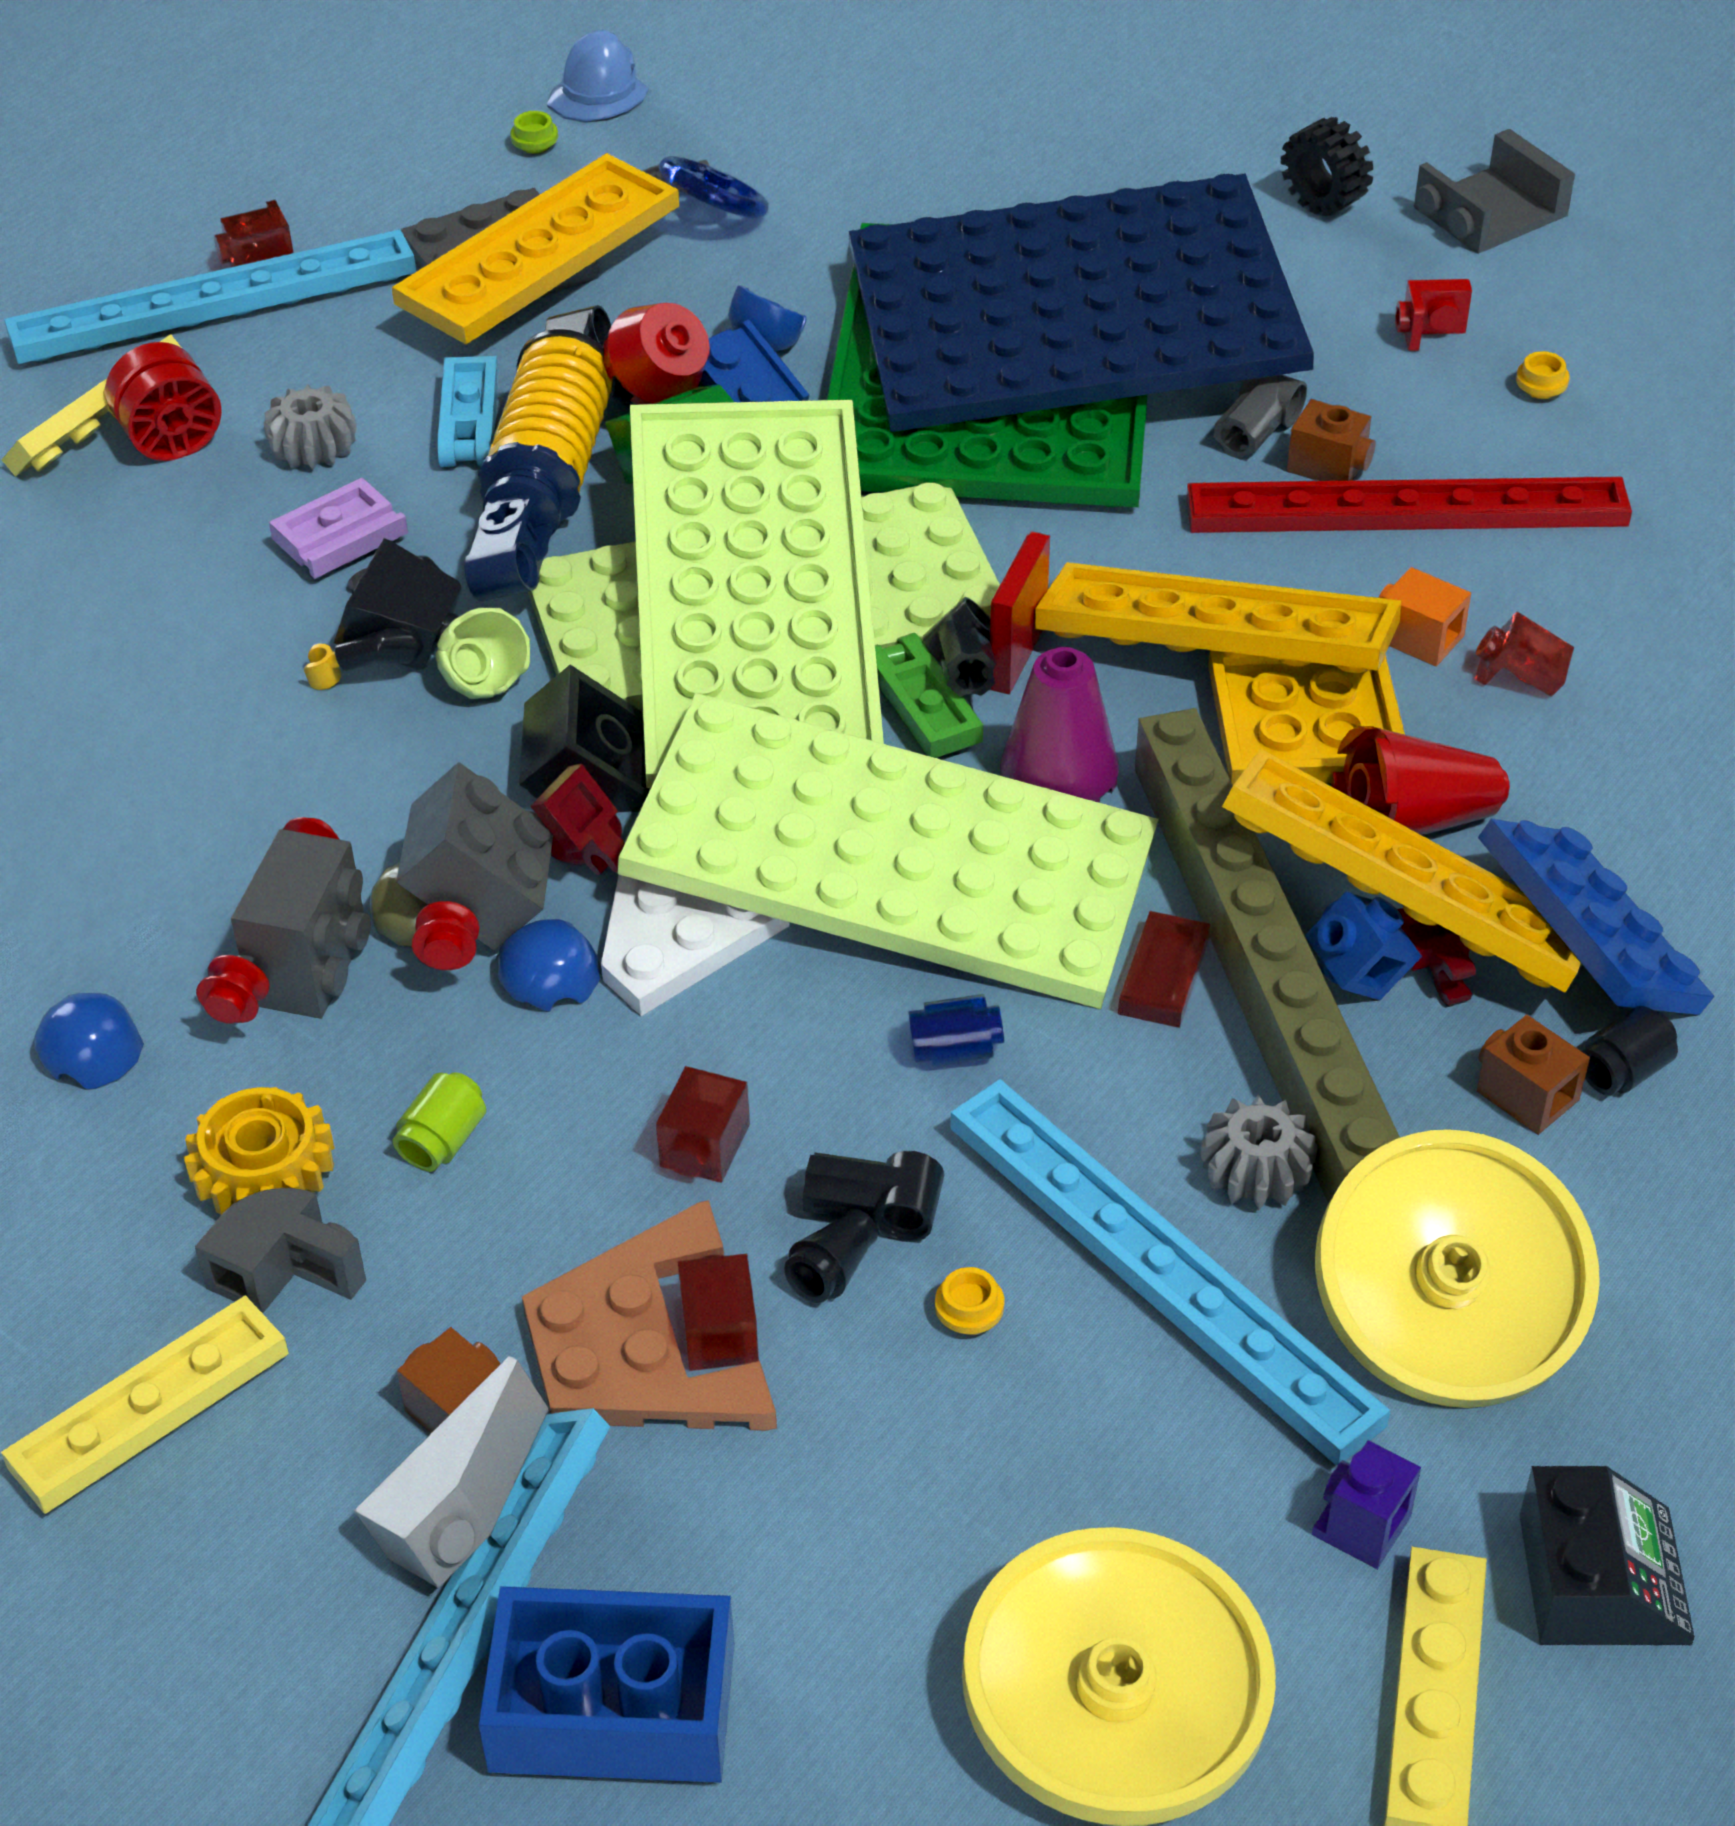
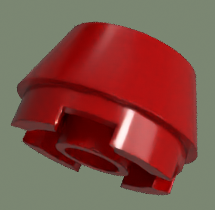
(656, 351)

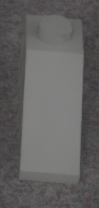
(458, 1478)

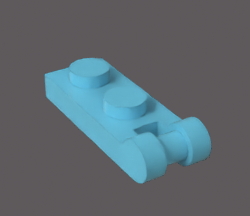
(467, 409)

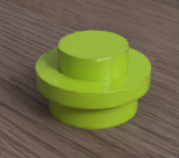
(534, 132)

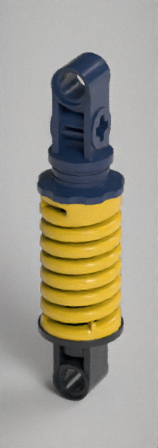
(540, 452)

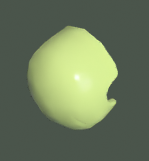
(483, 652)

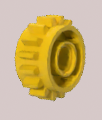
(258, 1144)

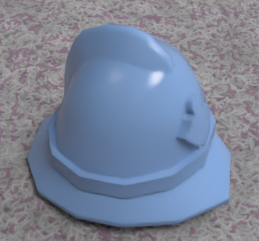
(597, 80)

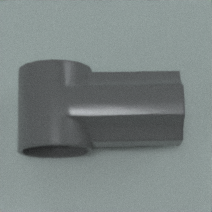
(1258, 411)

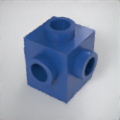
(1362, 945)

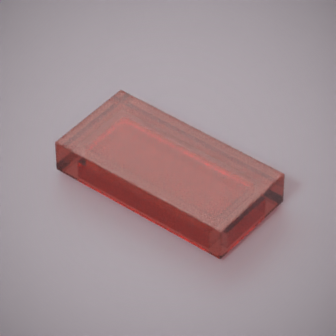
(1164, 969)

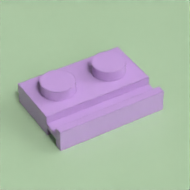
(338, 527)

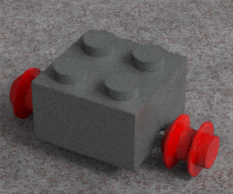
(474, 864)
(291, 929)

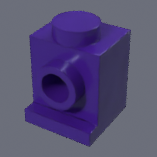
(1368, 1503)

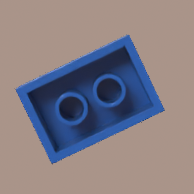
(608, 1684)

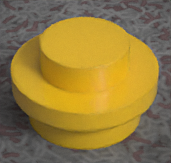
(1543, 375)
(969, 1301)

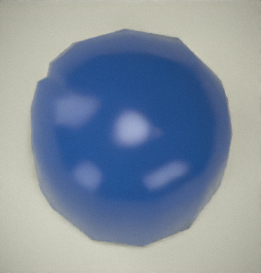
(776, 324)
(547, 964)
(88, 1039)

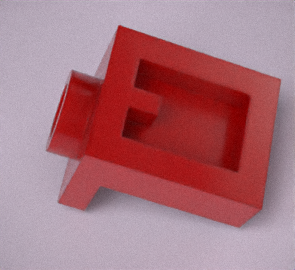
(1433, 308)

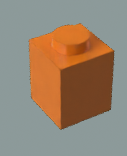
(1430, 616)

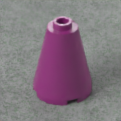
(1062, 729)

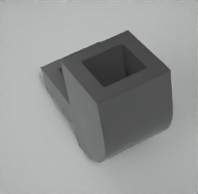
(270, 1240)

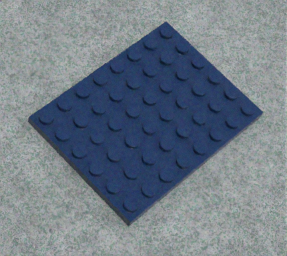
(1075, 302)

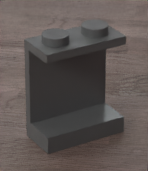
(1500, 203)

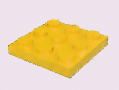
(1296, 710)

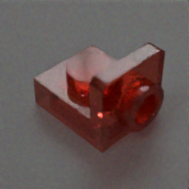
(1527, 652)

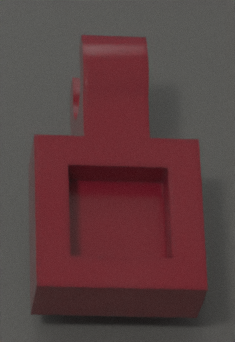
(578, 817)
(1444, 955)

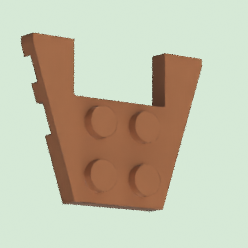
(611, 1344)

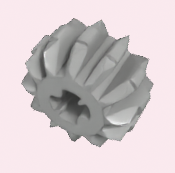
(310, 426)
(1258, 1152)

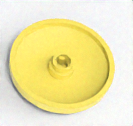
(1457, 1268)
(1118, 1676)

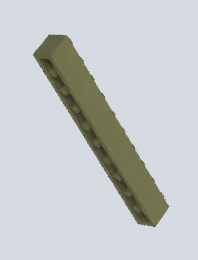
(1261, 947)

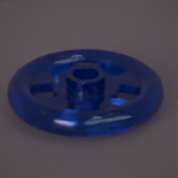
(713, 187)

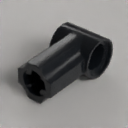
(964, 648)
(895, 1194)

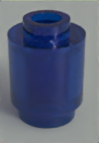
(955, 1030)

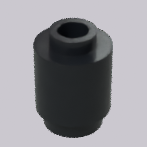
(1630, 1050)

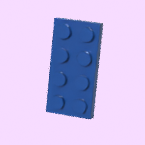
(1596, 917)

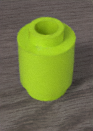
(439, 1120)

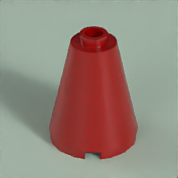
(1419, 780)

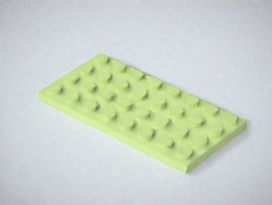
(752, 565)
(918, 570)
(892, 849)

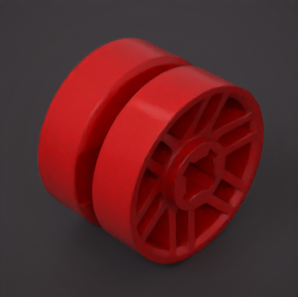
(163, 401)

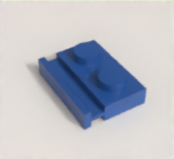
(750, 368)

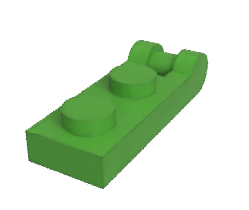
(924, 702)

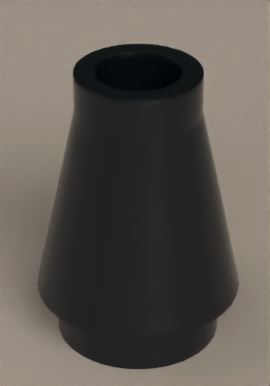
(828, 1258)

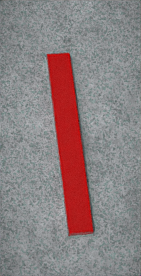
(1408, 504)

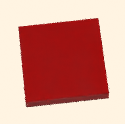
(1013, 610)

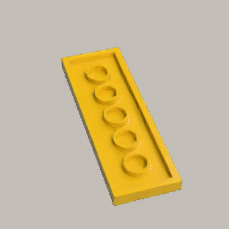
(535, 248)
(1220, 616)
(1402, 865)

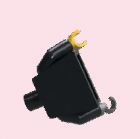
(390, 618)

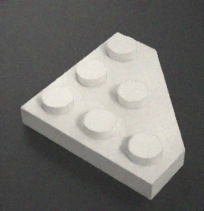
(671, 940)

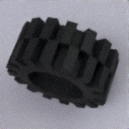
(1344, 157)

